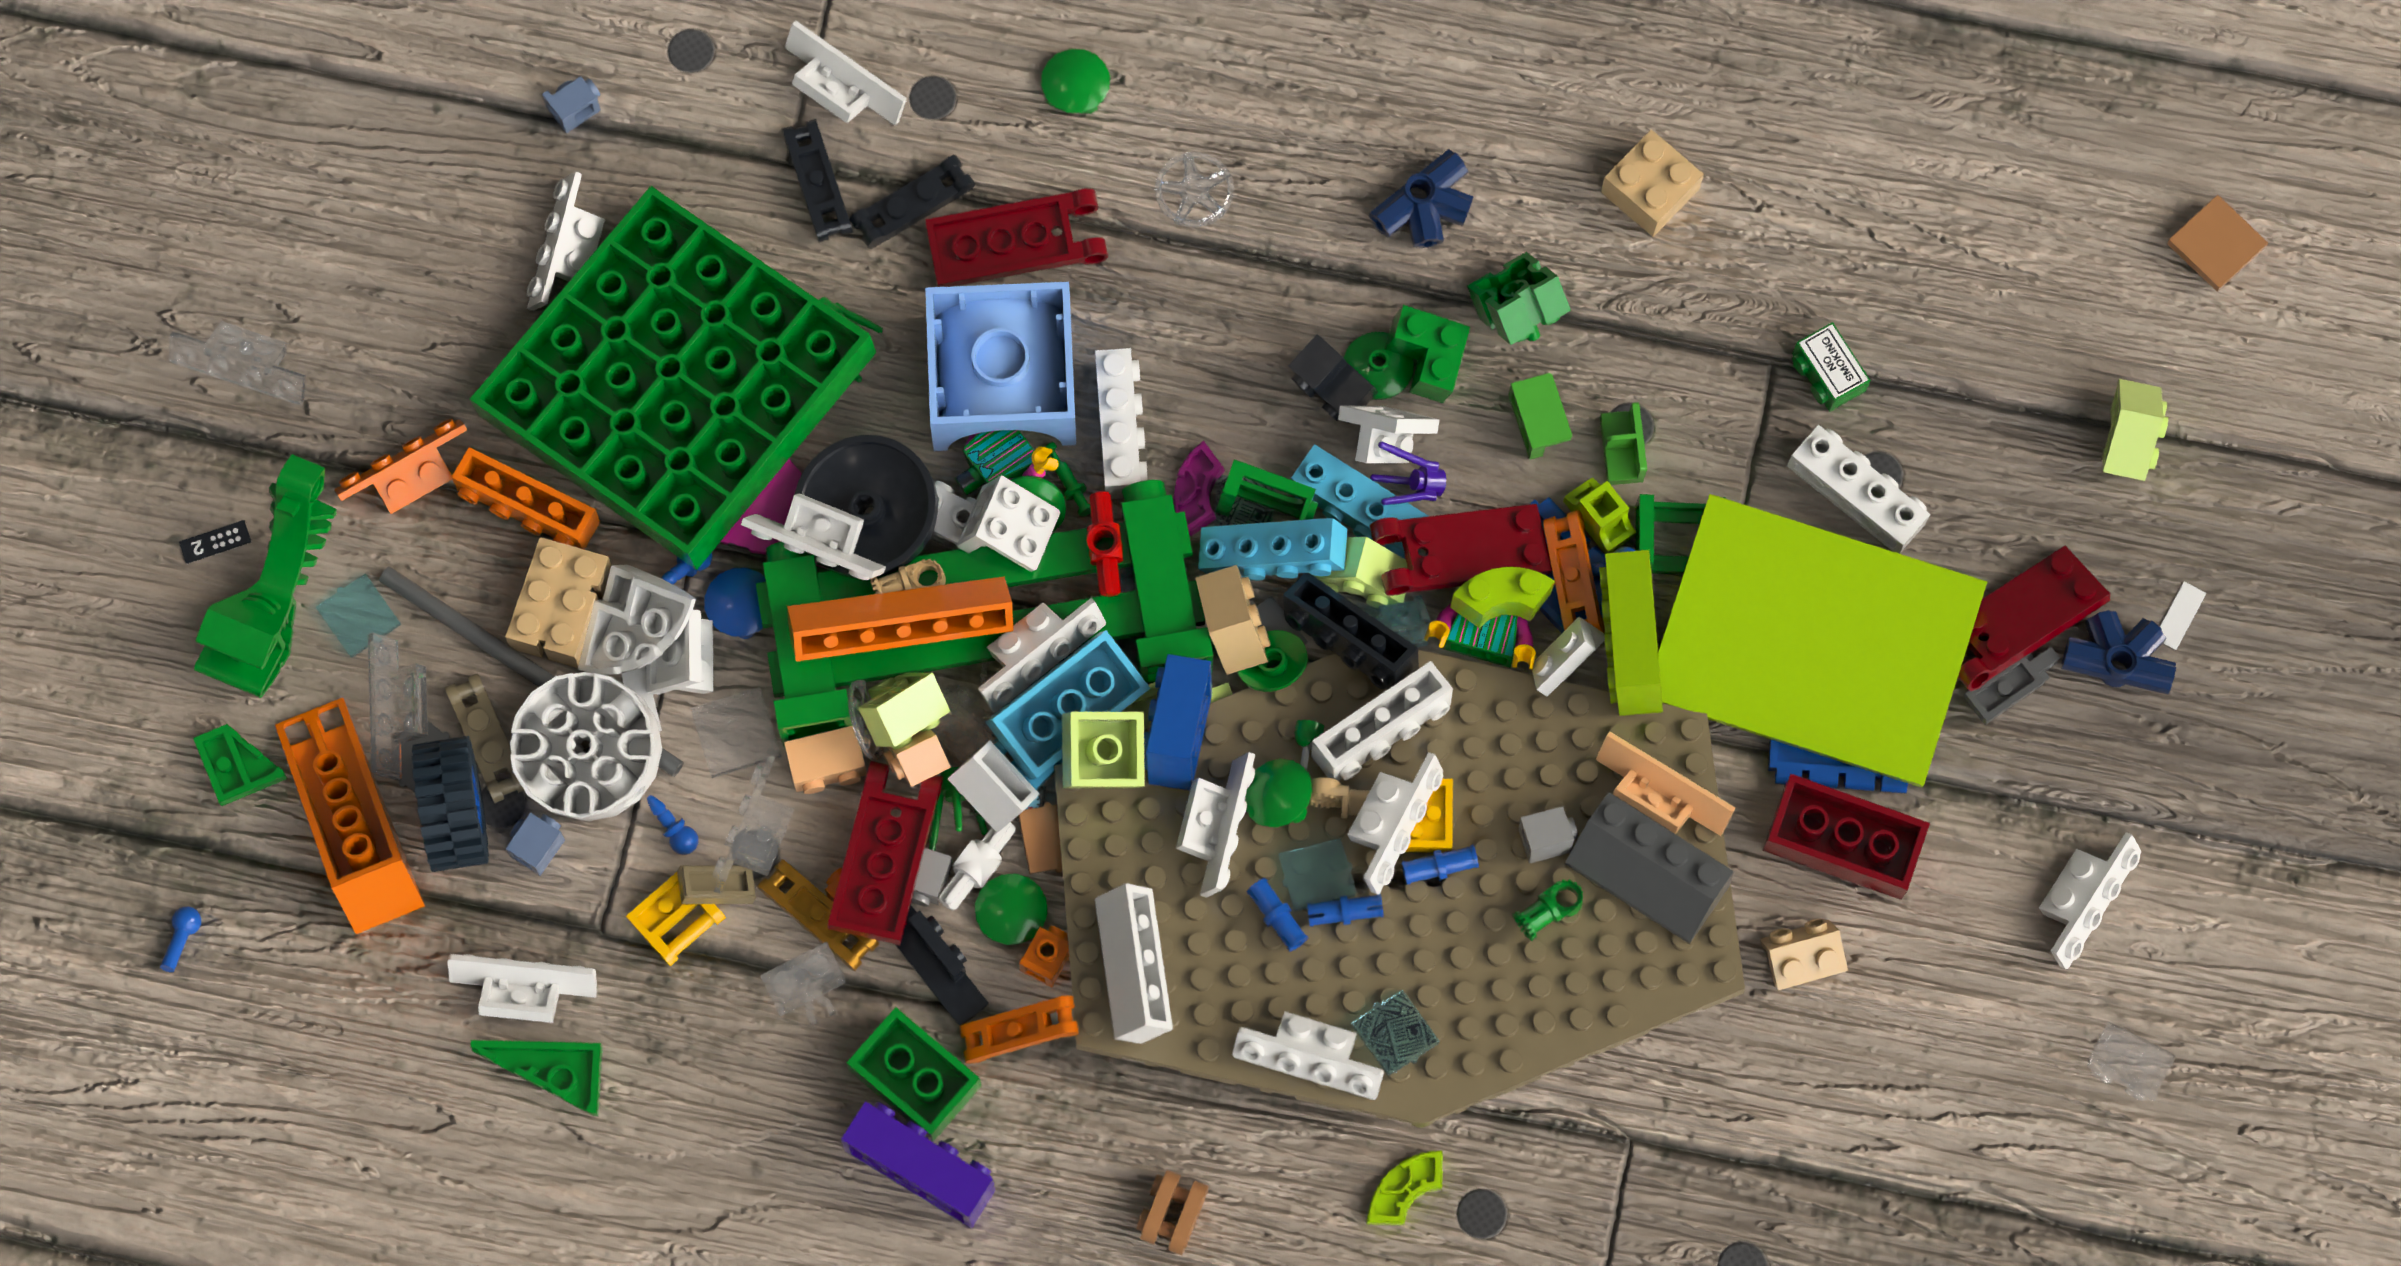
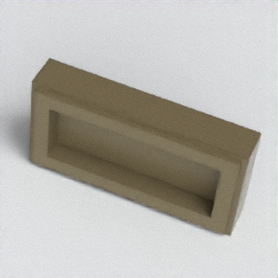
(698, 885)

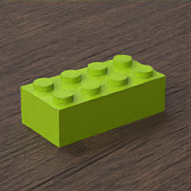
(1631, 633)

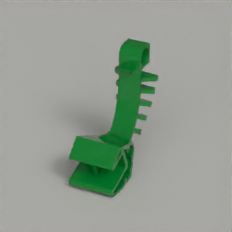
(252, 631)

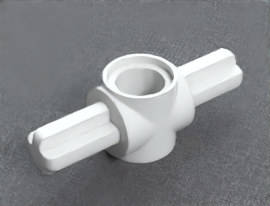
(975, 866)

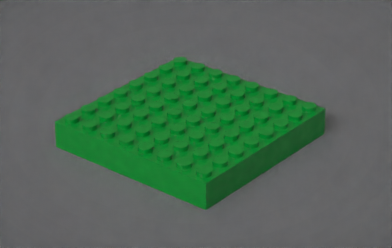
(673, 376)

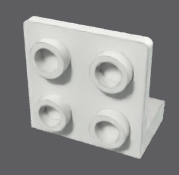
(1010, 523)

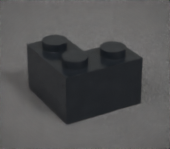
(1326, 373)

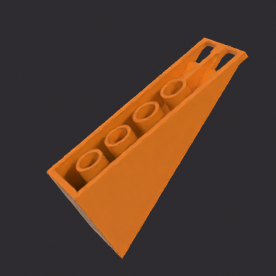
(350, 821)

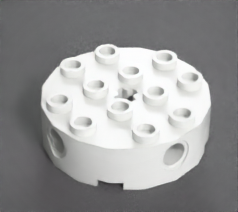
(550, 754)

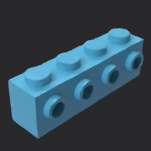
(1350, 495)
(1275, 548)

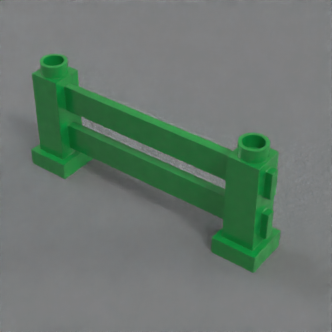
(1160, 608)

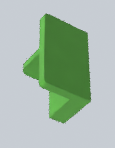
(1539, 414)
(1624, 446)

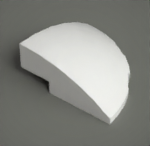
(633, 621)

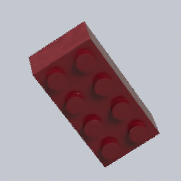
(1846, 836)

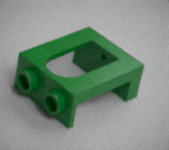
(1299, 508)
(1663, 512)

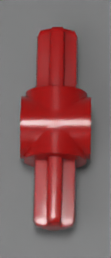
(1106, 560)

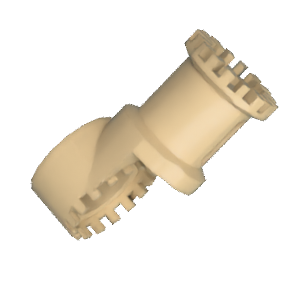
(907, 577)
(1332, 794)

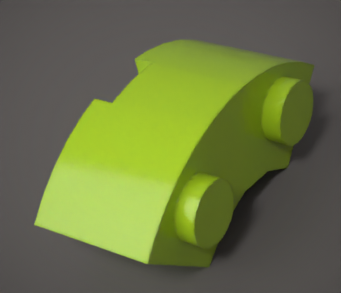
(1502, 592)

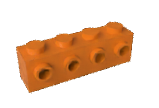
(524, 499)

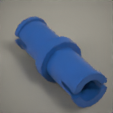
(1440, 864)
(1345, 910)
(1277, 914)

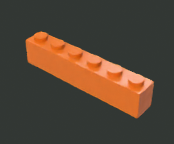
(900, 618)

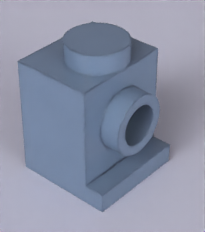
(573, 102)

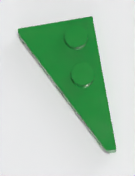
(560, 1068)

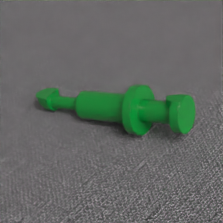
(1073, 489)

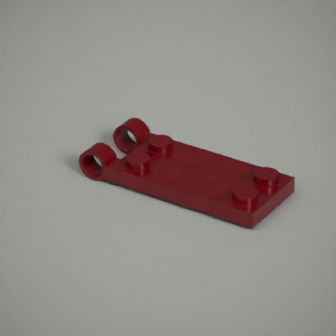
(1012, 239)
(1462, 546)
(2030, 613)
(883, 859)

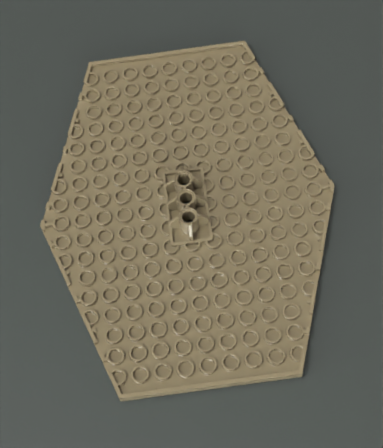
(1484, 989)

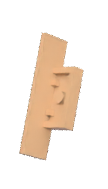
(1661, 790)

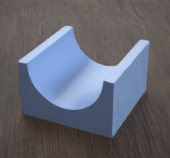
(1000, 361)

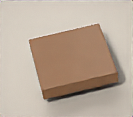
(2217, 243)

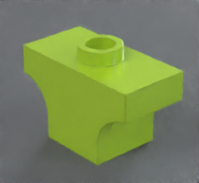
(1603, 514)

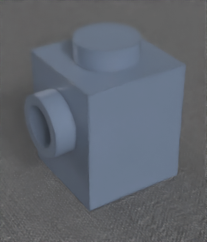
(535, 842)

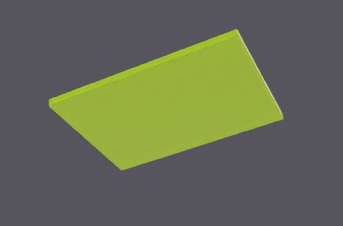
(1817, 640)

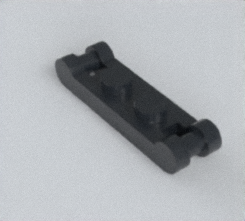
(817, 180)
(912, 202)

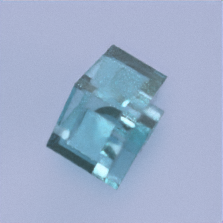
(1407, 620)

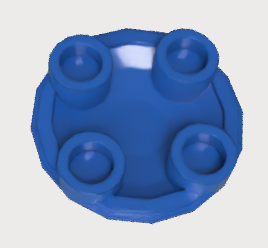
(734, 602)

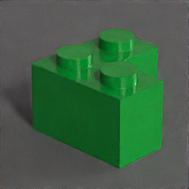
(1435, 344)

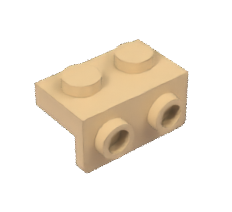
(1804, 953)

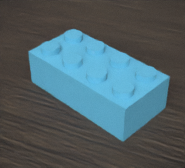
(1088, 680)

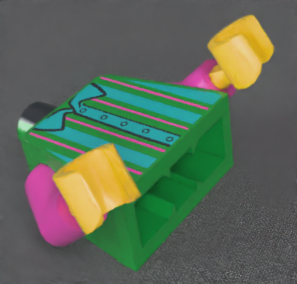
(1002, 454)
(1496, 642)

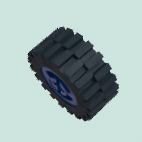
(450, 803)

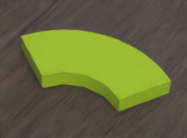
(1404, 1185)

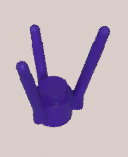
(1427, 481)

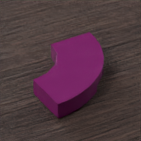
(1195, 486)

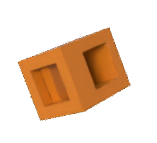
(1041, 967)

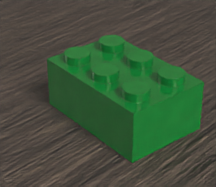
(914, 1074)

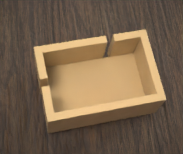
(558, 601)

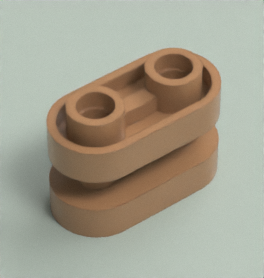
(1153, 1222)

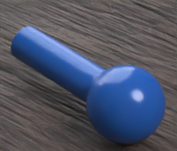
(185, 923)

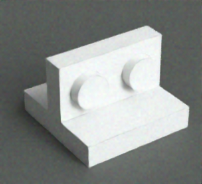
(1388, 426)
(687, 662)

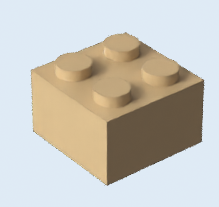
(1652, 183)

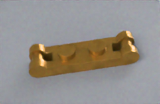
(812, 911)

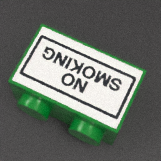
(1830, 367)

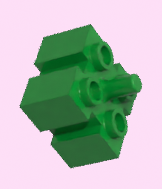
(1519, 299)

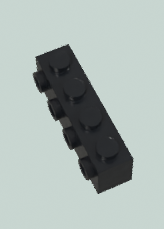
(1349, 632)

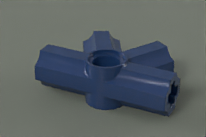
(1425, 214)
(2131, 650)

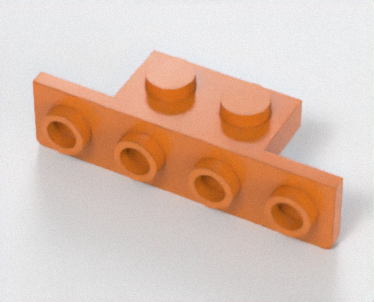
(408, 473)

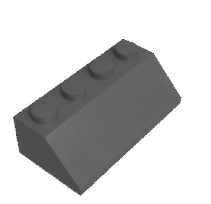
(1649, 867)

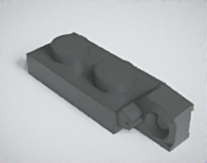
(2011, 685)

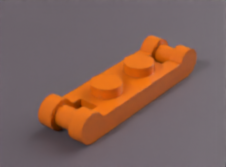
(1572, 569)
(1018, 1029)

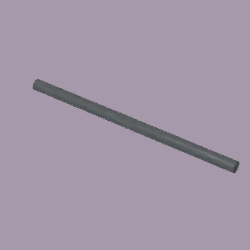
(487, 642)

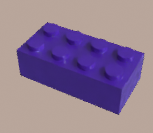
(919, 1164)

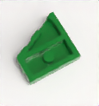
(235, 765)

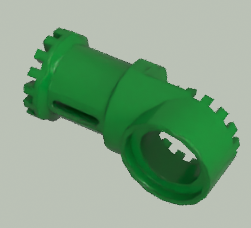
(1547, 909)

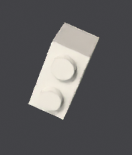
(993, 786)

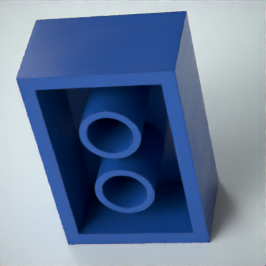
(1177, 721)

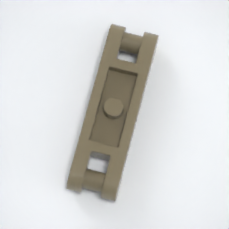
(486, 735)

